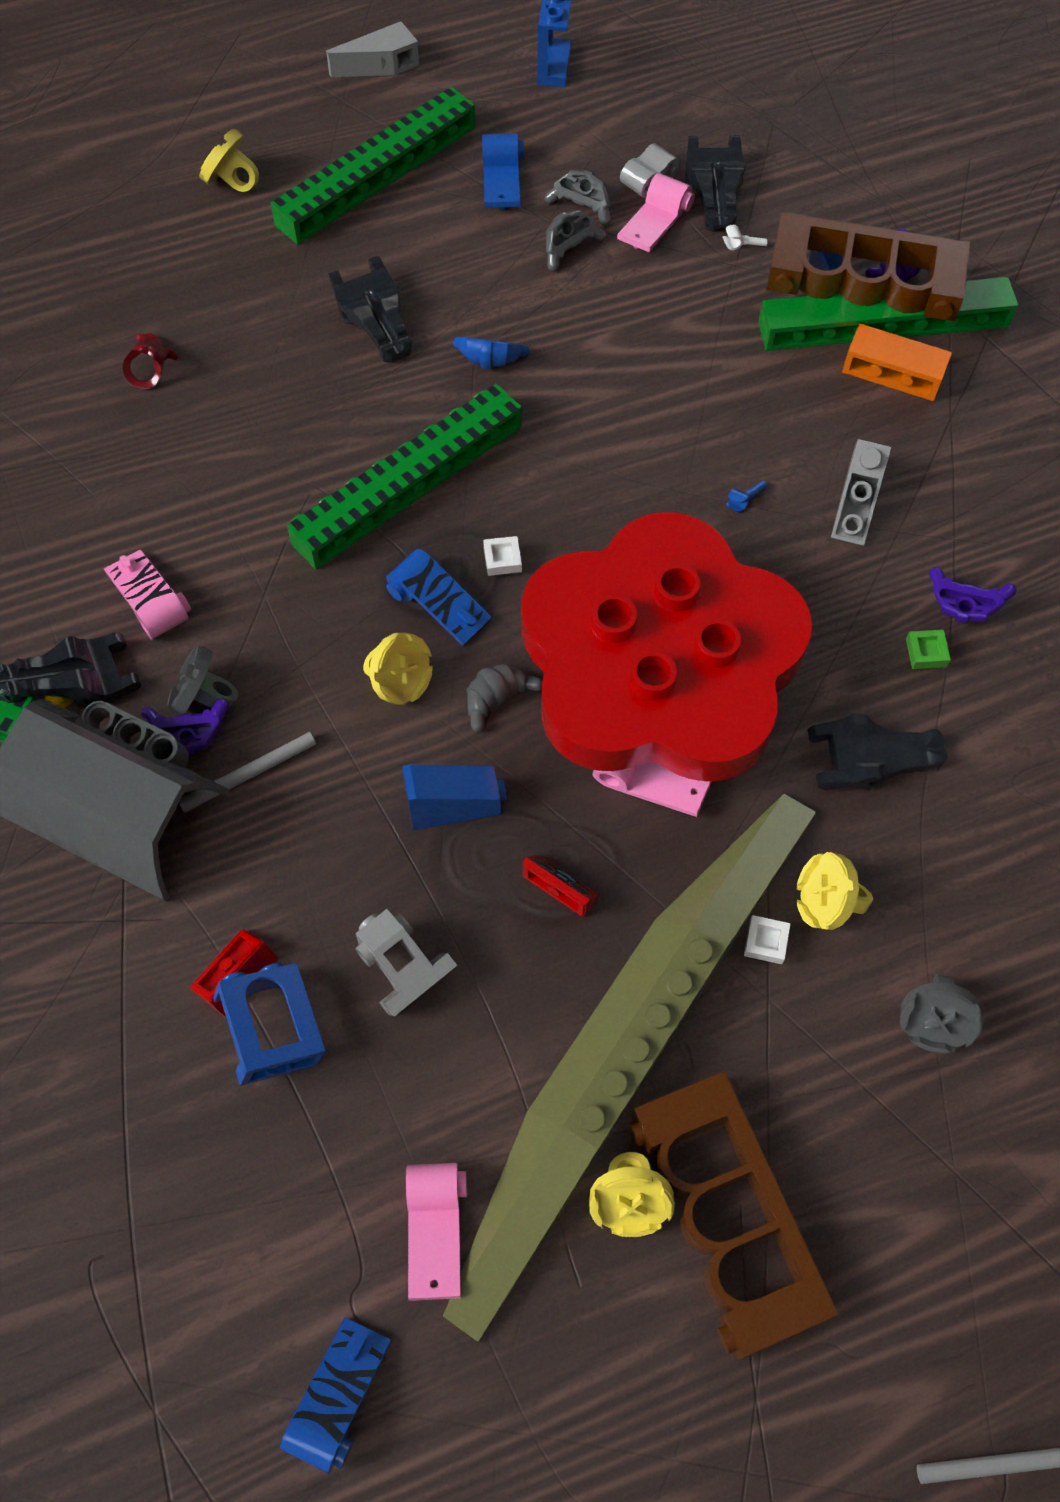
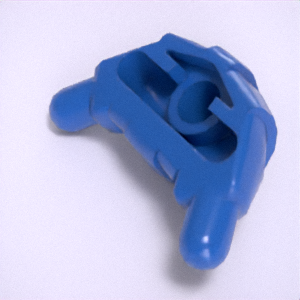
(490, 352)

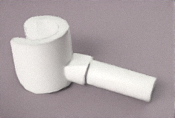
(736, 240)

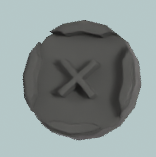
(199, 684)
(941, 1016)

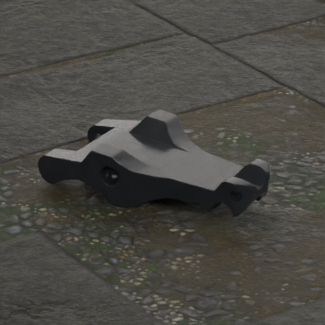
(716, 178)
(374, 306)
(71, 670)
(871, 754)

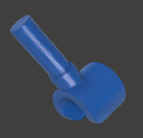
(740, 500)

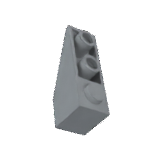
(375, 54)
(860, 492)

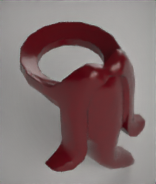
(153, 347)

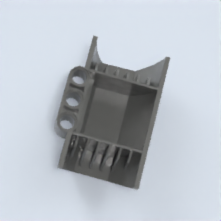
(94, 787)

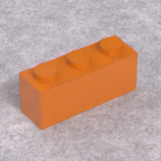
(896, 362)

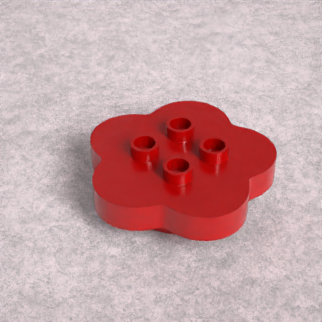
(662, 650)

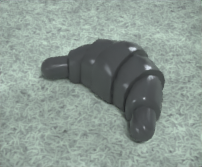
(583, 189)
(567, 232)
(493, 688)

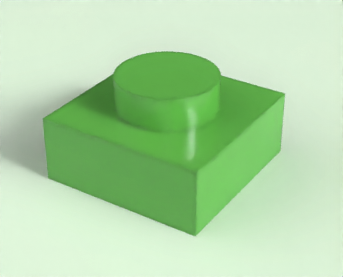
(928, 649)

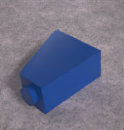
(452, 793)

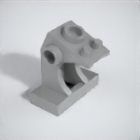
(379, 934)

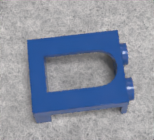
(553, 52)
(259, 1064)

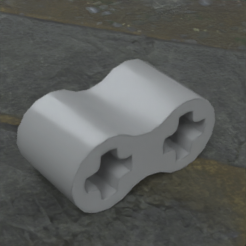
(640, 171)

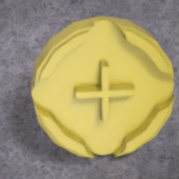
(224, 163)
(399, 668)
(830, 891)
(631, 1197)

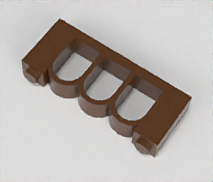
(941, 256)
(775, 1316)

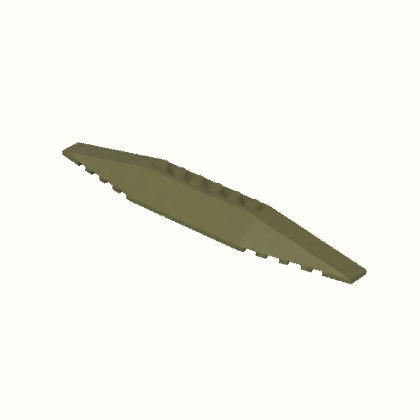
(614, 1057)

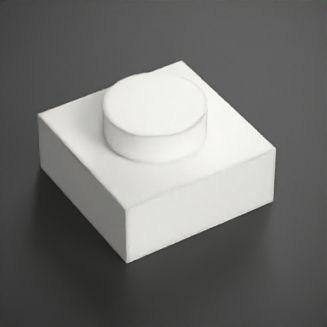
(502, 555)
(767, 939)

